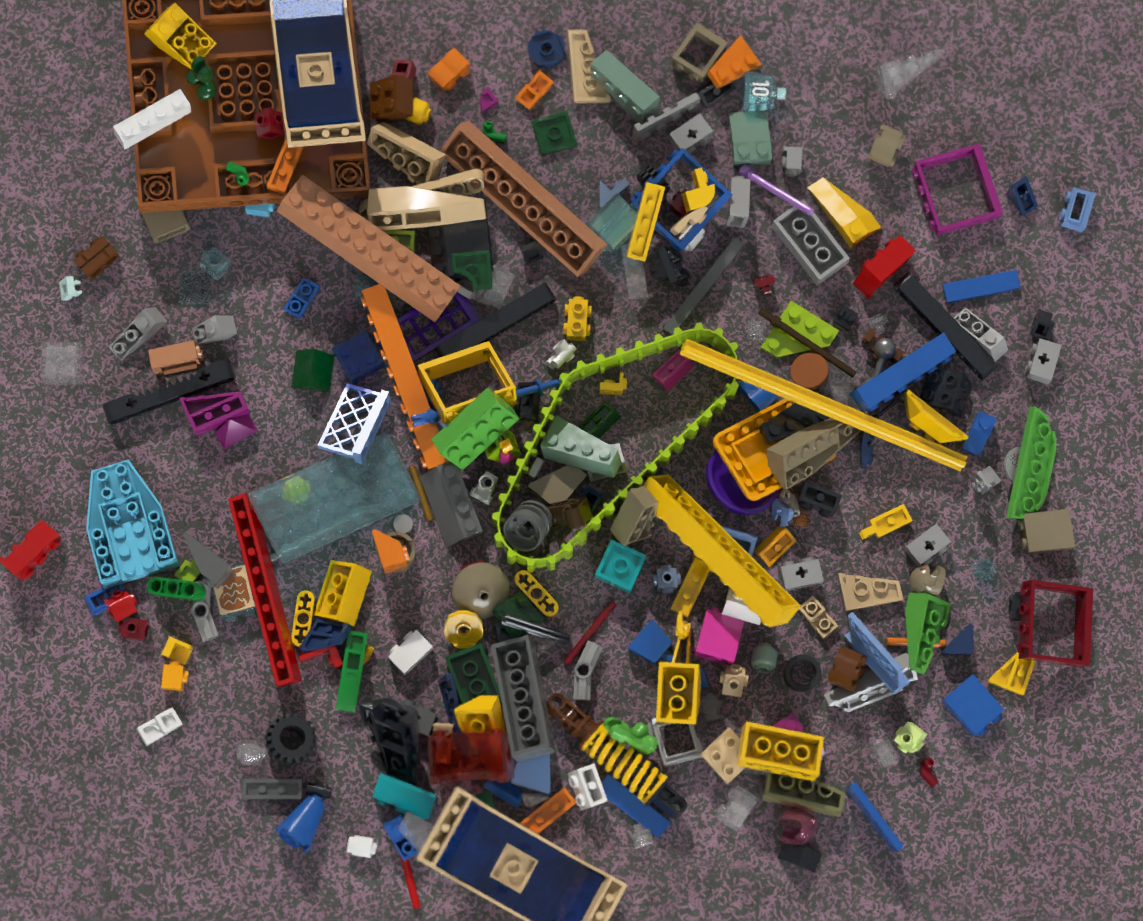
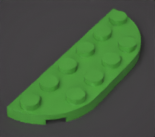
(1033, 466)

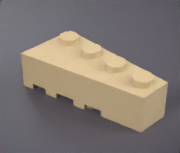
(407, 153)

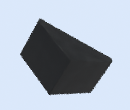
(800, 856)

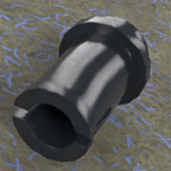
(319, 790)

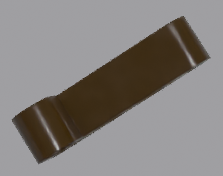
(570, 512)

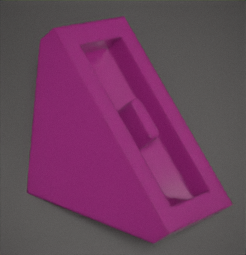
(235, 431)

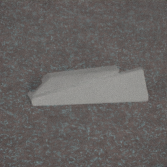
(868, 690)

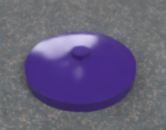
(727, 491)

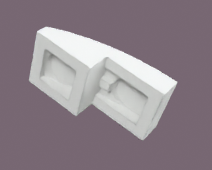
(159, 726)

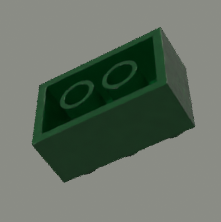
(472, 673)

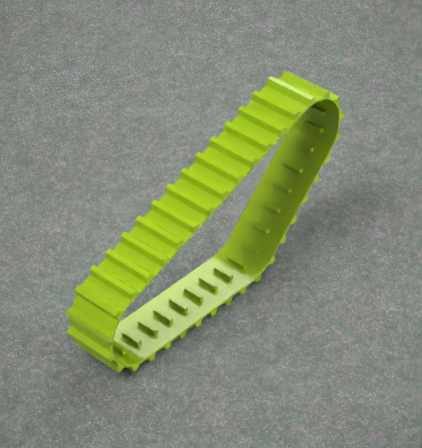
(584, 370)

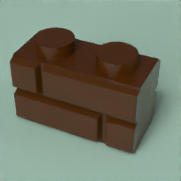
(96, 257)

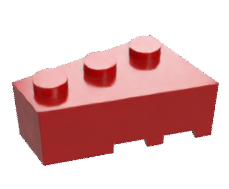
(883, 266)
(31, 550)

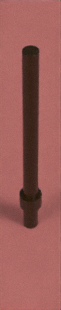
(775, 321)

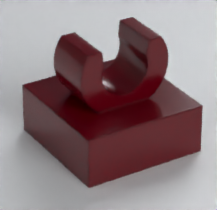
(763, 282)

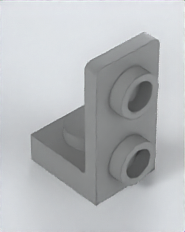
(985, 480)

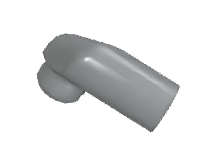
(791, 501)

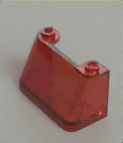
(470, 756)

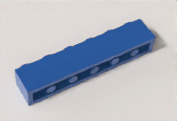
(902, 373)

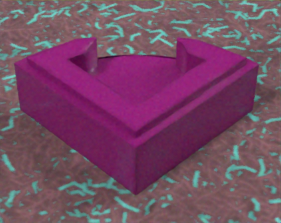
(487, 100)

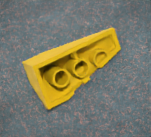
(480, 714)

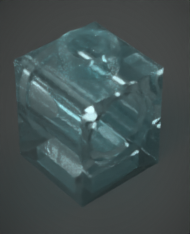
(217, 270)

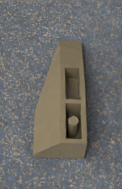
(808, 450)

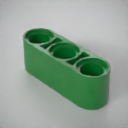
(184, 588)

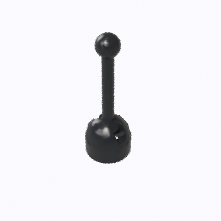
(899, 398)

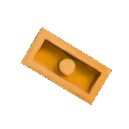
(775, 545)

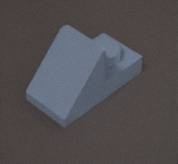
(605, 194)

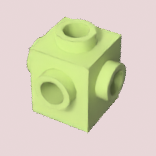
(916, 738)

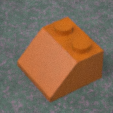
(391, 552)

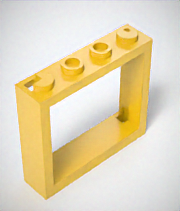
(459, 361)

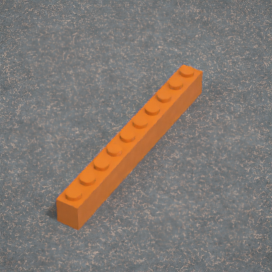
(402, 370)

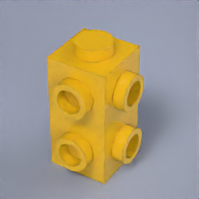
(577, 314)

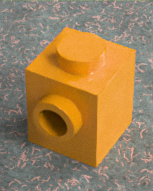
(174, 676)

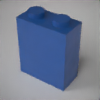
(973, 706)

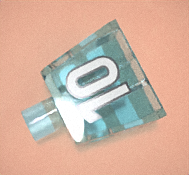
(760, 92)

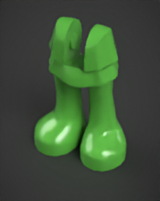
(635, 737)

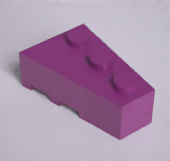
(213, 411)

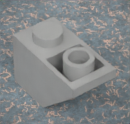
(214, 330)

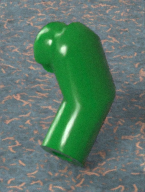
(490, 132)
(240, 173)

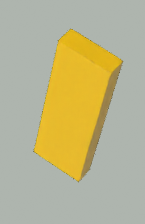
(690, 587)

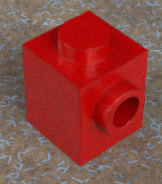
(120, 605)

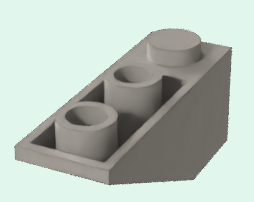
(138, 332)
(989, 339)

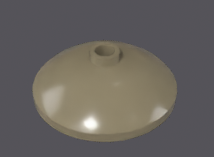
(480, 579)

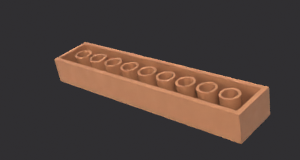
(524, 199)
(368, 248)

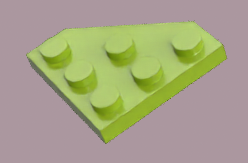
(815, 329)

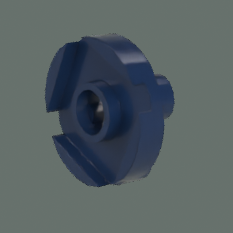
(552, 40)

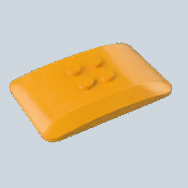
(746, 453)

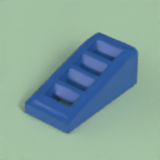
(95, 595)

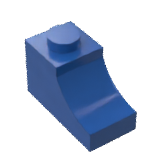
(979, 433)

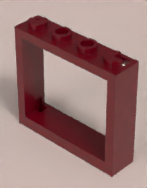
(1083, 622)

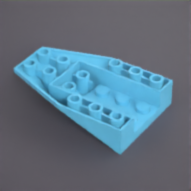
(126, 527)

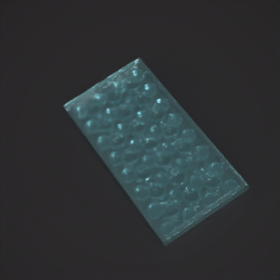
(333, 499)

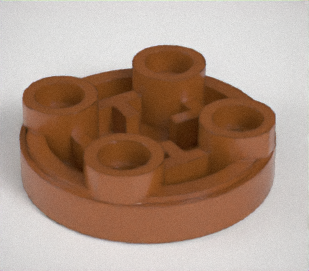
(810, 371)

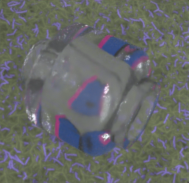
(250, 752)

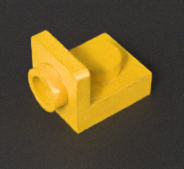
(613, 388)

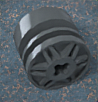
(528, 525)

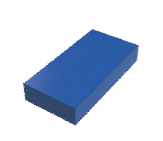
(505, 791)

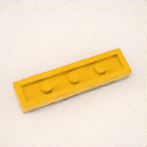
(645, 221)

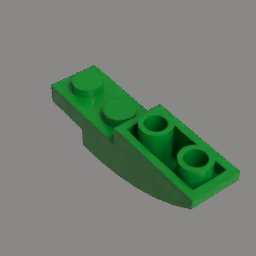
(351, 671)

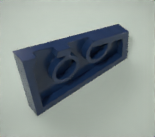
(450, 699)

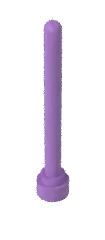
(748, 173)

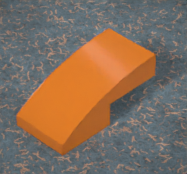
(534, 90)

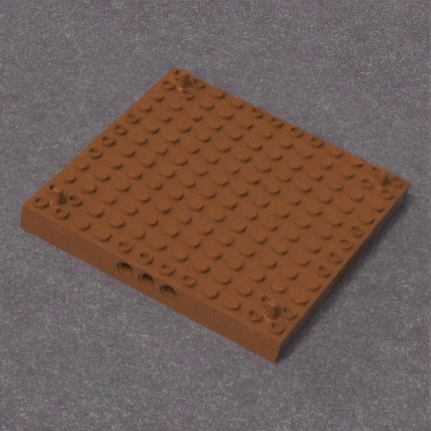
(188, 159)

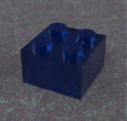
(358, 357)

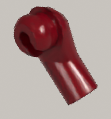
(926, 771)

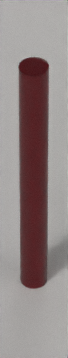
(590, 632)

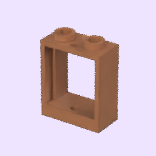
(175, 358)

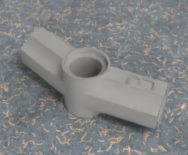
(205, 623)
(588, 658)

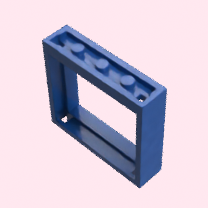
(723, 193)

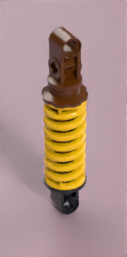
(597, 742)

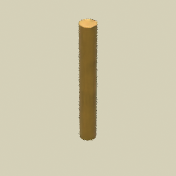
(418, 484)

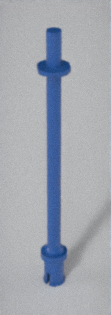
(432, 416)

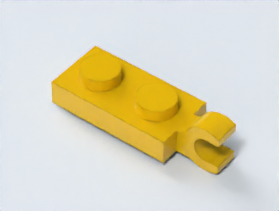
(887, 522)

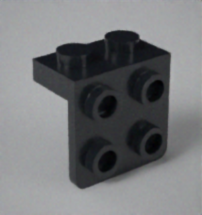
(946, 391)

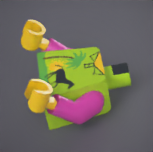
(504, 449)

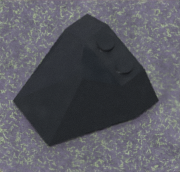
(396, 734)

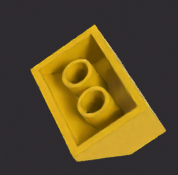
(342, 592)

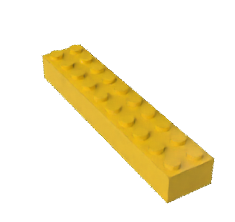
(721, 552)

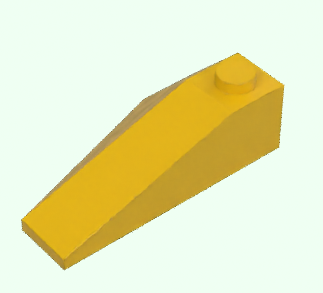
(846, 214)

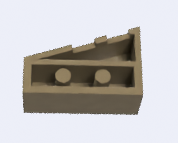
(635, 516)

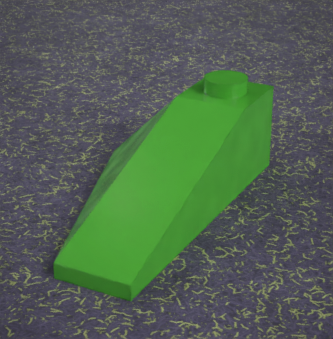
(924, 621)

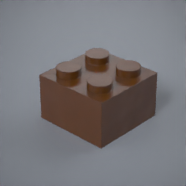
(391, 99)

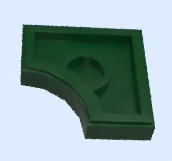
(475, 267)

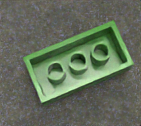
(475, 428)

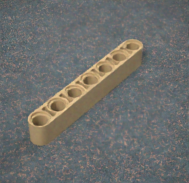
(447, 185)

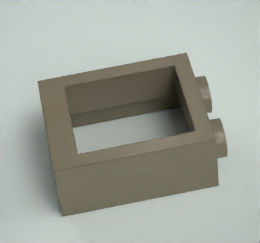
(707, 37)

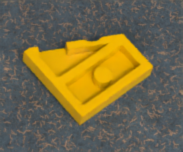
(1013, 675)

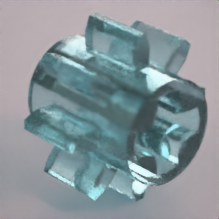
(990, 565)

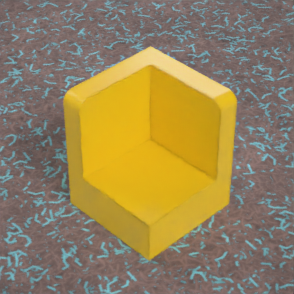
(177, 650)

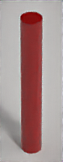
(410, 883)

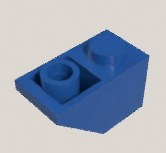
(401, 843)

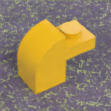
(701, 195)

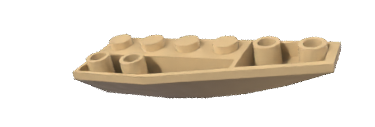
(417, 207)

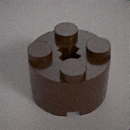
(847, 668)

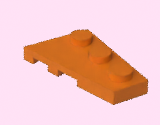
(733, 64)

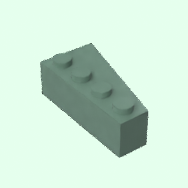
(625, 87)
(579, 449)

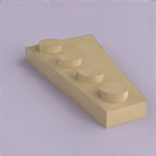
(581, 55)

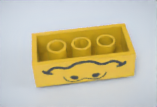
(780, 751)

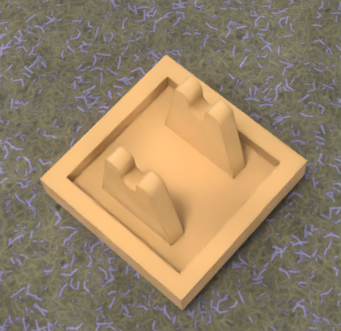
(723, 755)

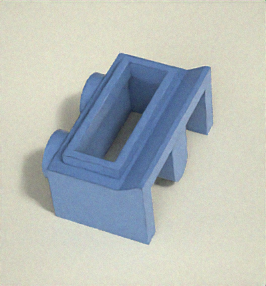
(1078, 225)

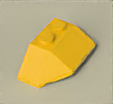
(930, 421)

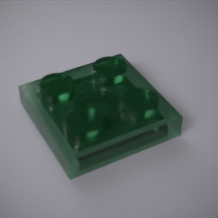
(521, 607)

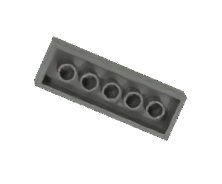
(523, 698)

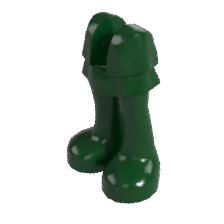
(202, 75)

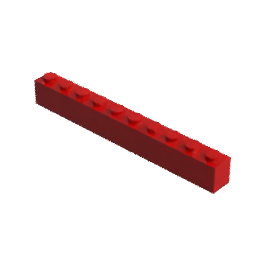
(265, 592)

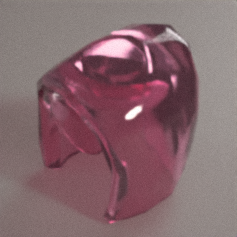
(799, 826)

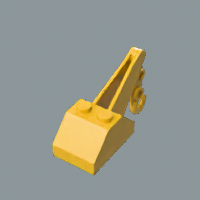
(679, 682)

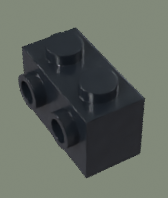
(819, 499)

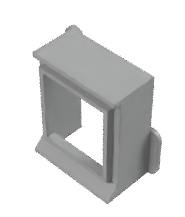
(678, 758)

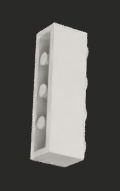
(152, 119)

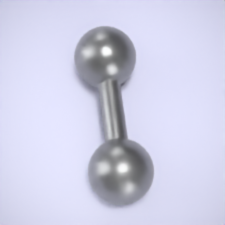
(884, 349)

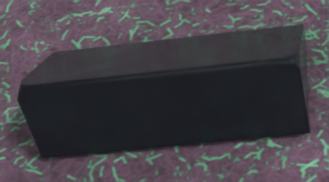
(710, 94)
(528, 405)

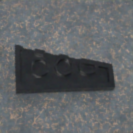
(789, 422)

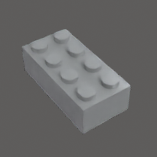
(810, 243)

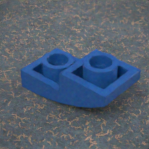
(302, 298)

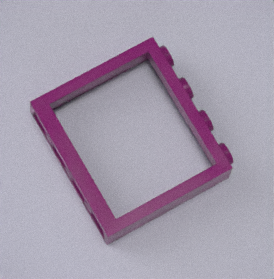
(985, 179)

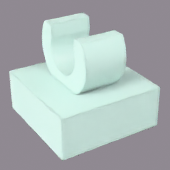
(67, 288)

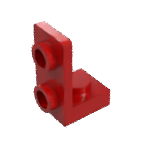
(334, 656)

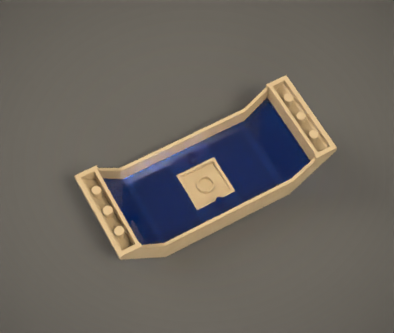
(316, 72)
(516, 866)

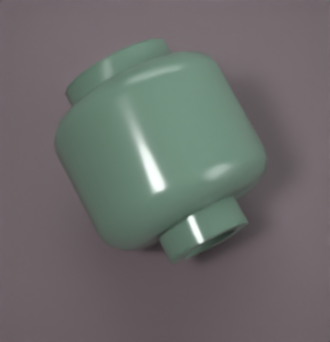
(764, 658)

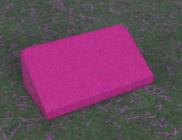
(672, 370)

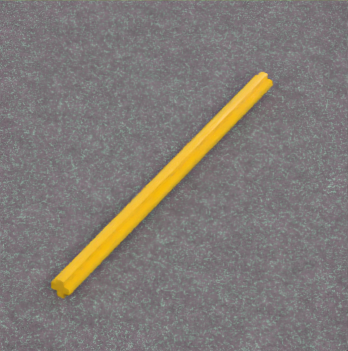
(823, 405)

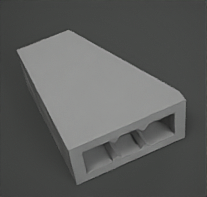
(738, 203)

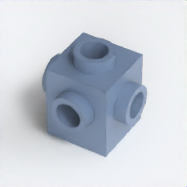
(666, 586)

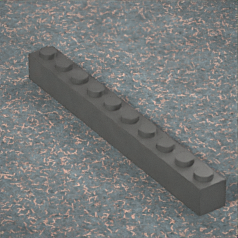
(705, 284)

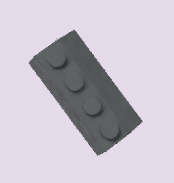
(451, 504)

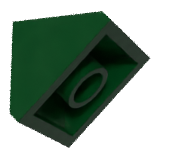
(312, 370)

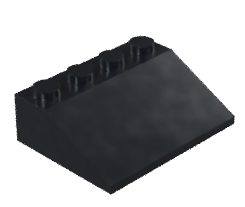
(458, 238)

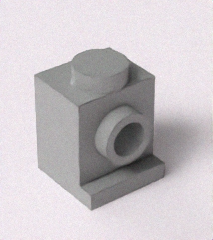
(792, 160)

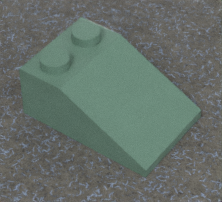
(750, 139)

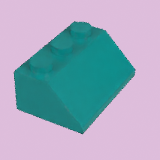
(404, 797)

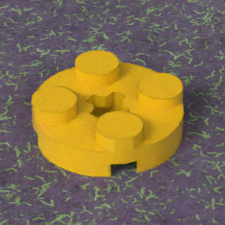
(463, 618)

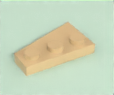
(866, 592)

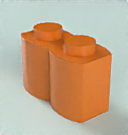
(449, 70)

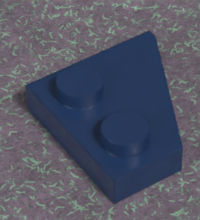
(325, 634)

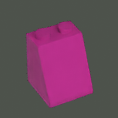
(719, 637)

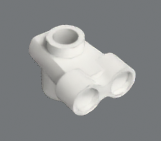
(563, 351)
(483, 492)

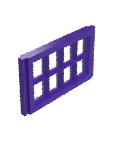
(463, 304)

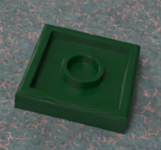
(554, 133)

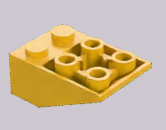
(179, 36)

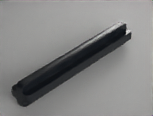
(535, 629)

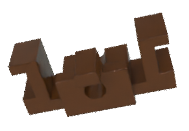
(870, 340)

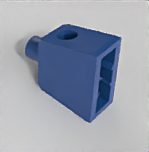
(652, 644)

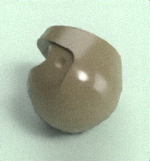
(925, 582)

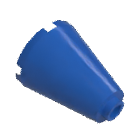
(302, 823)

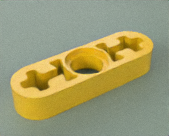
(523, 586)
(299, 603)

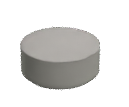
(403, 523)

